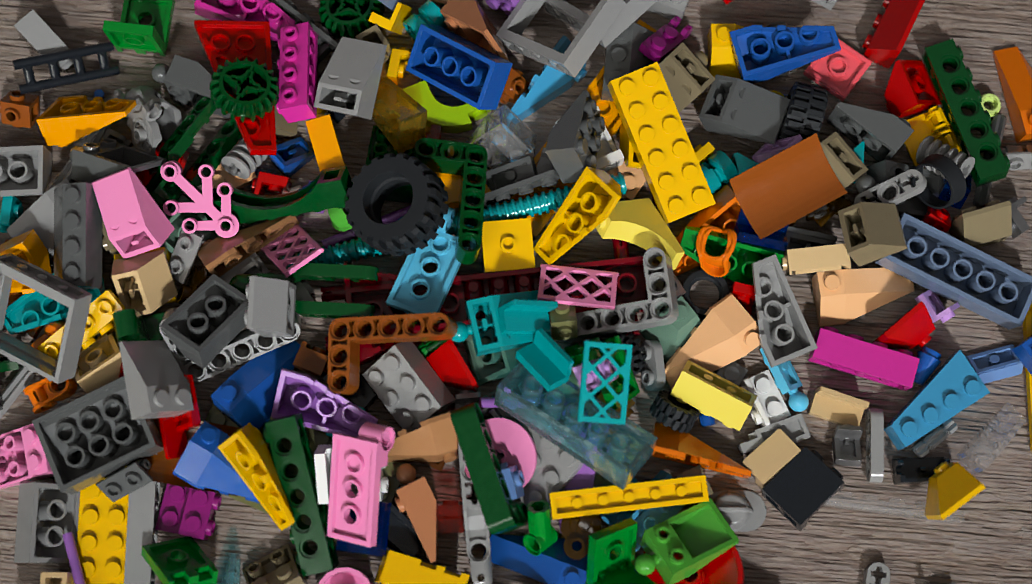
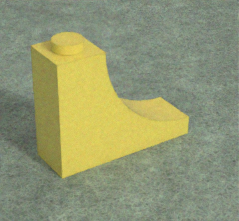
(641, 225)

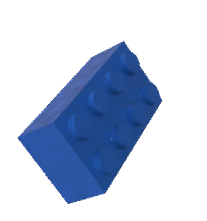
(459, 67)

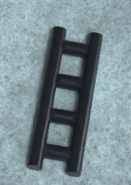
(52, 60)

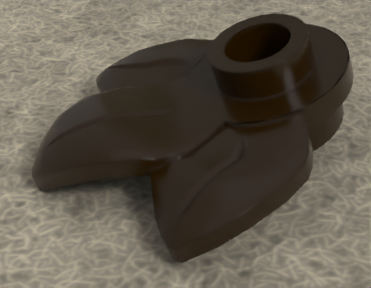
(825, 212)
(194, 282)
(579, 530)

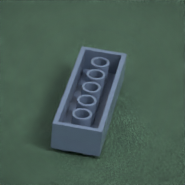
(961, 274)

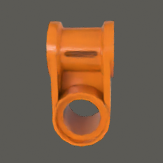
(45, 394)

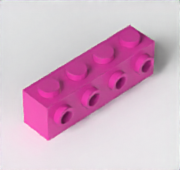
(297, 72)
(864, 359)

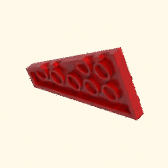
(241, 39)

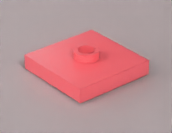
(838, 71)

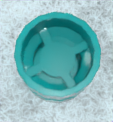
(428, 13)
(718, 170)

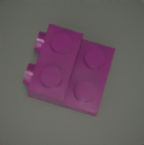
(188, 511)

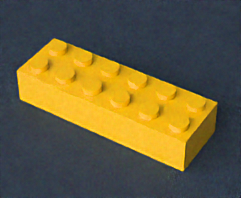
(661, 143)

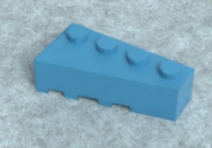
(941, 398)

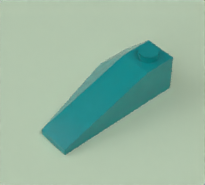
(38, 310)

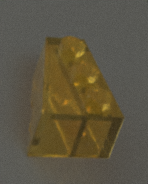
(399, 116)

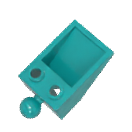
(490, 325)

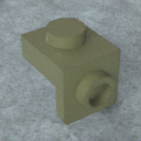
(563, 322)

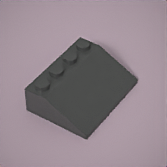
(95, 437)

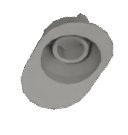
(741, 509)

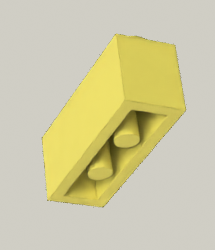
(713, 395)

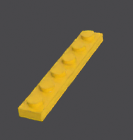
(633, 497)

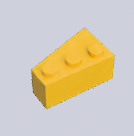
(404, 569)

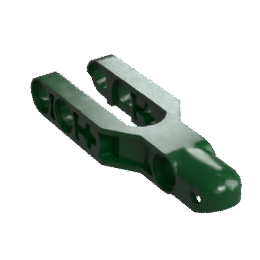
(181, 140)
(325, 272)

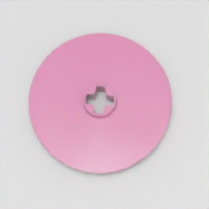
(515, 444)

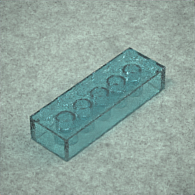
(606, 448)

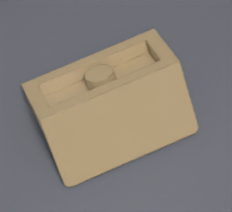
(837, 407)
(771, 457)

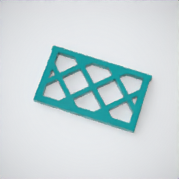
(622, 397)

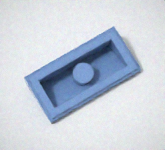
(996, 364)

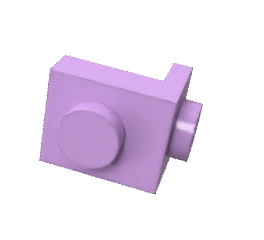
(935, 307)
(605, 369)

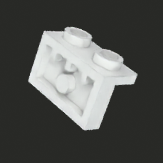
(769, 404)

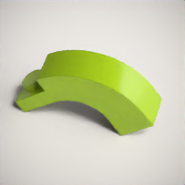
(450, 118)

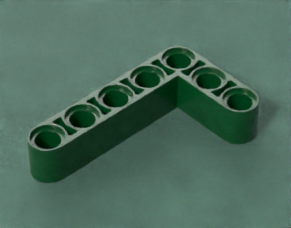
(461, 164)
(133, 326)
(485, 471)

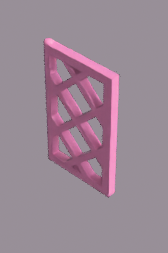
(299, 261)
(591, 274)

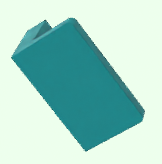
(525, 316)
(546, 361)

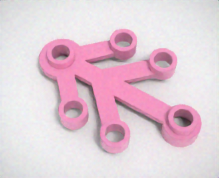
(202, 201)

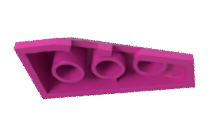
(245, 11)

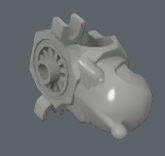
(142, 121)

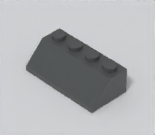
(78, 235)

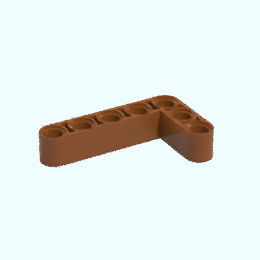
(380, 334)

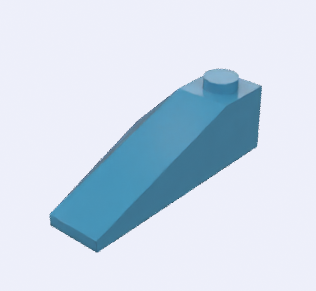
(546, 86)

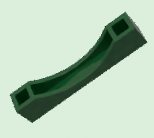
(323, 193)

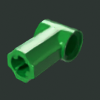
(541, 532)

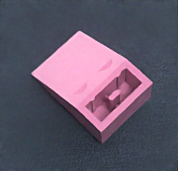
(130, 214)
(22, 457)

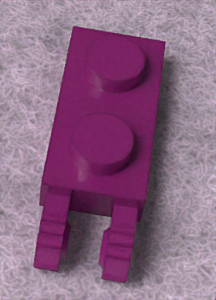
(664, 40)

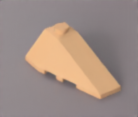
(855, 292)
(719, 340)

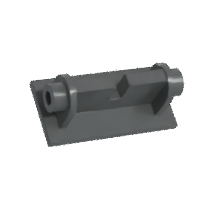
(126, 480)

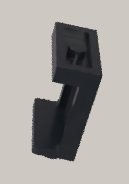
(803, 487)

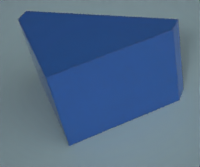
(292, 156)

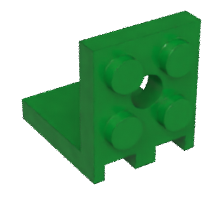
(138, 37)
(576, 353)
(613, 555)
(191, 568)

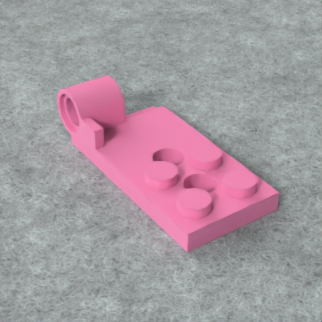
(357, 462)

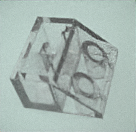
(504, 138)

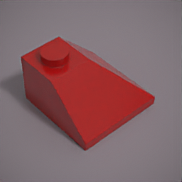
(910, 89)
(909, 330)
(451, 367)

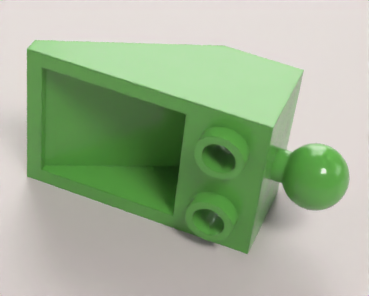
(685, 543)

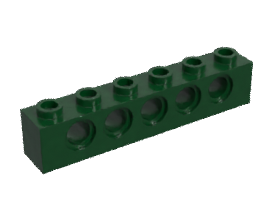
(949, 54)
(300, 454)

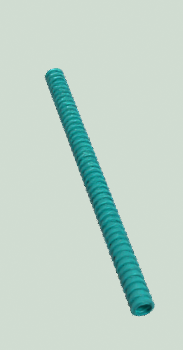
(505, 211)

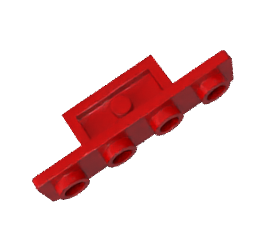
(174, 428)

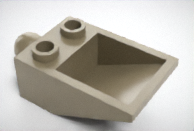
(685, 75)

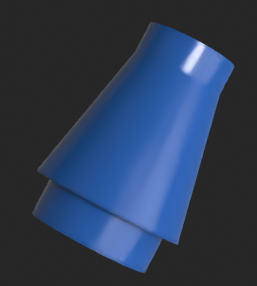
(927, 364)

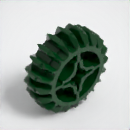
(348, 17)
(239, 78)

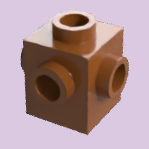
(514, 87)
(19, 109)

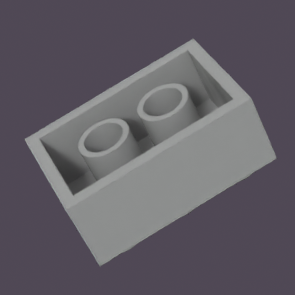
(408, 386)

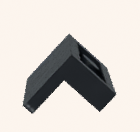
(402, 533)

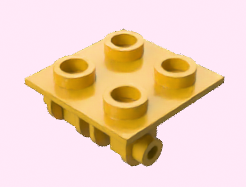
(929, 124)

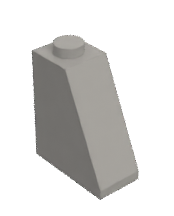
(41, 37)

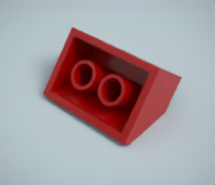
(891, 31)

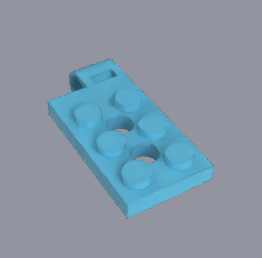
(442, 253)

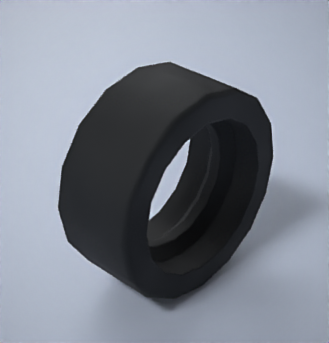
(699, 275)

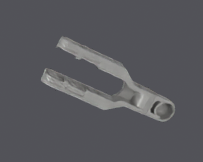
(475, 529)

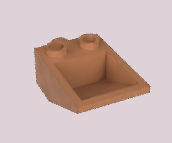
(471, 23)
(421, 507)

